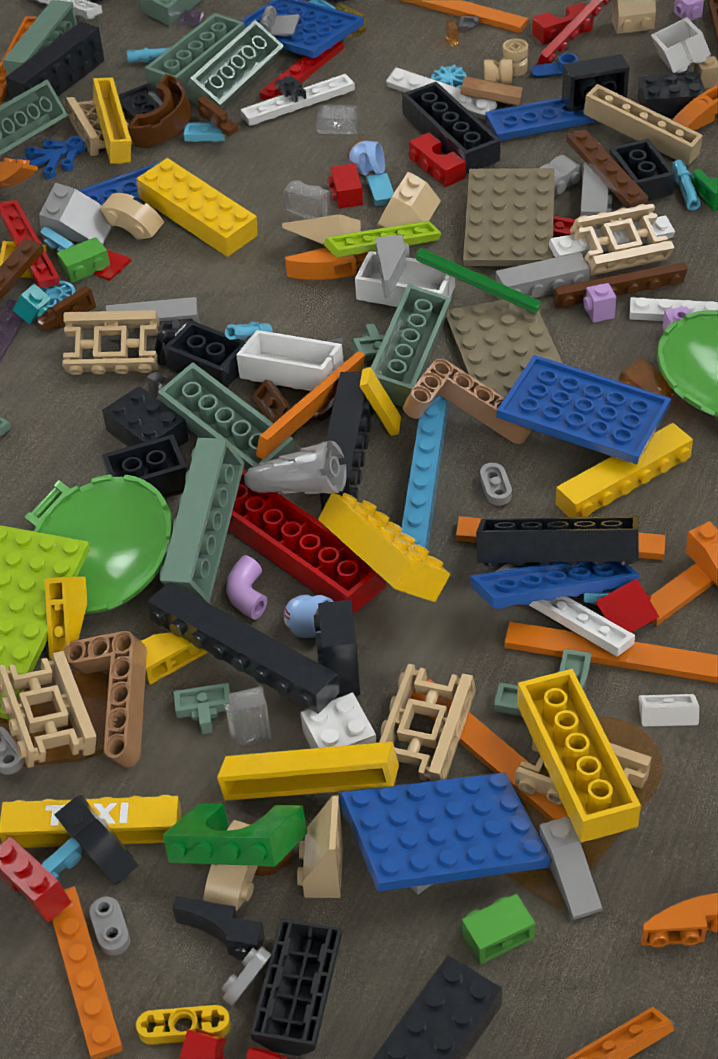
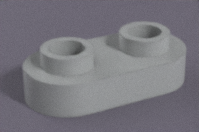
(495, 484)
(9, 753)
(109, 923)
(237, 985)

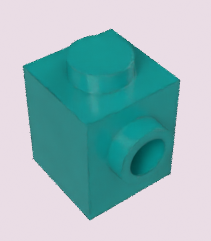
(32, 304)

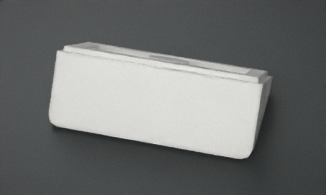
(668, 710)

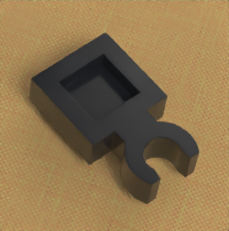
(290, 87)
(162, 339)

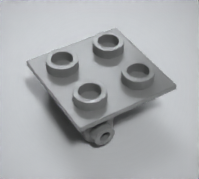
(278, 25)

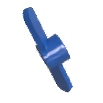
(554, 68)

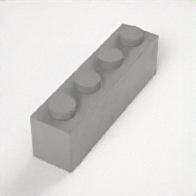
(595, 194)
(545, 275)
(172, 310)

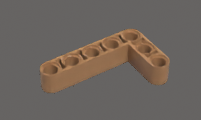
(464, 392)
(127, 664)

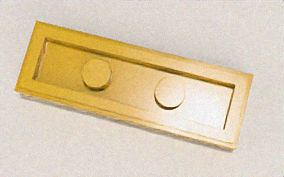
(380, 401)

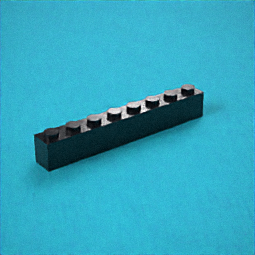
(244, 648)

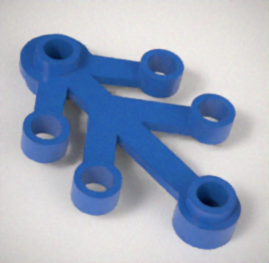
(72, 147)

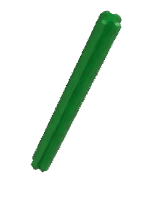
(478, 280)

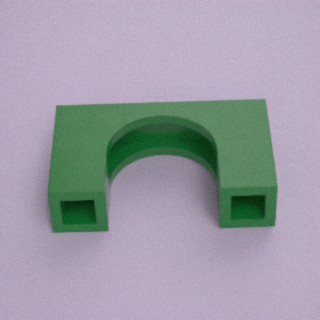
(204, 837)

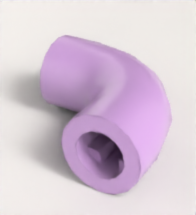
(240, 588)

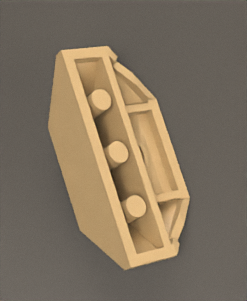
(411, 203)

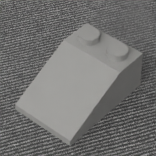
(73, 215)

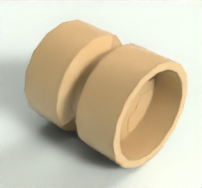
(517, 51)
(498, 72)

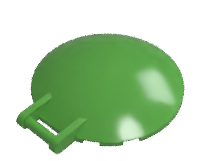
(690, 359)
(125, 529)

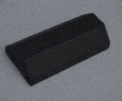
(296, 987)

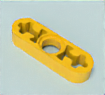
(160, 1035)

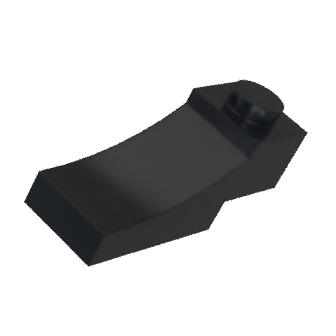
(96, 839)
(222, 923)

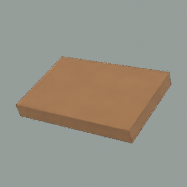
(491, 90)

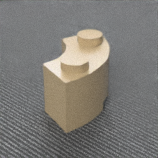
(131, 215)
(230, 883)

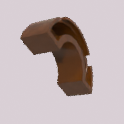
(167, 119)

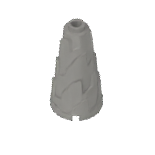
(308, 471)

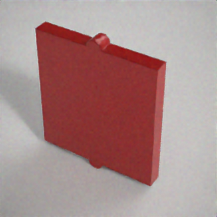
(117, 263)
(628, 607)

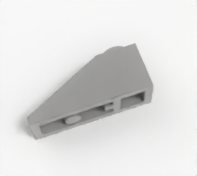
(391, 260)
(570, 867)

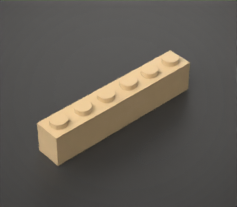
(643, 124)

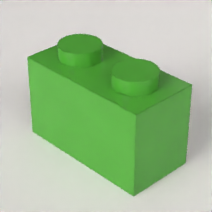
(83, 259)
(498, 928)

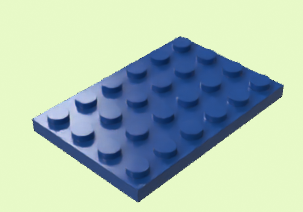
(316, 28)
(584, 409)
(443, 831)

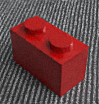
(345, 186)

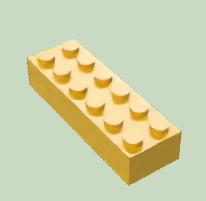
(197, 207)
(384, 546)
(578, 756)

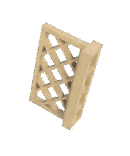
(84, 126)

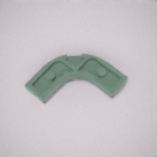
(507, 693)

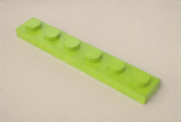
(365, 240)

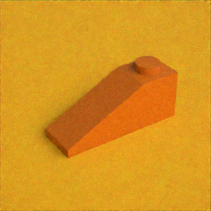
(703, 549)

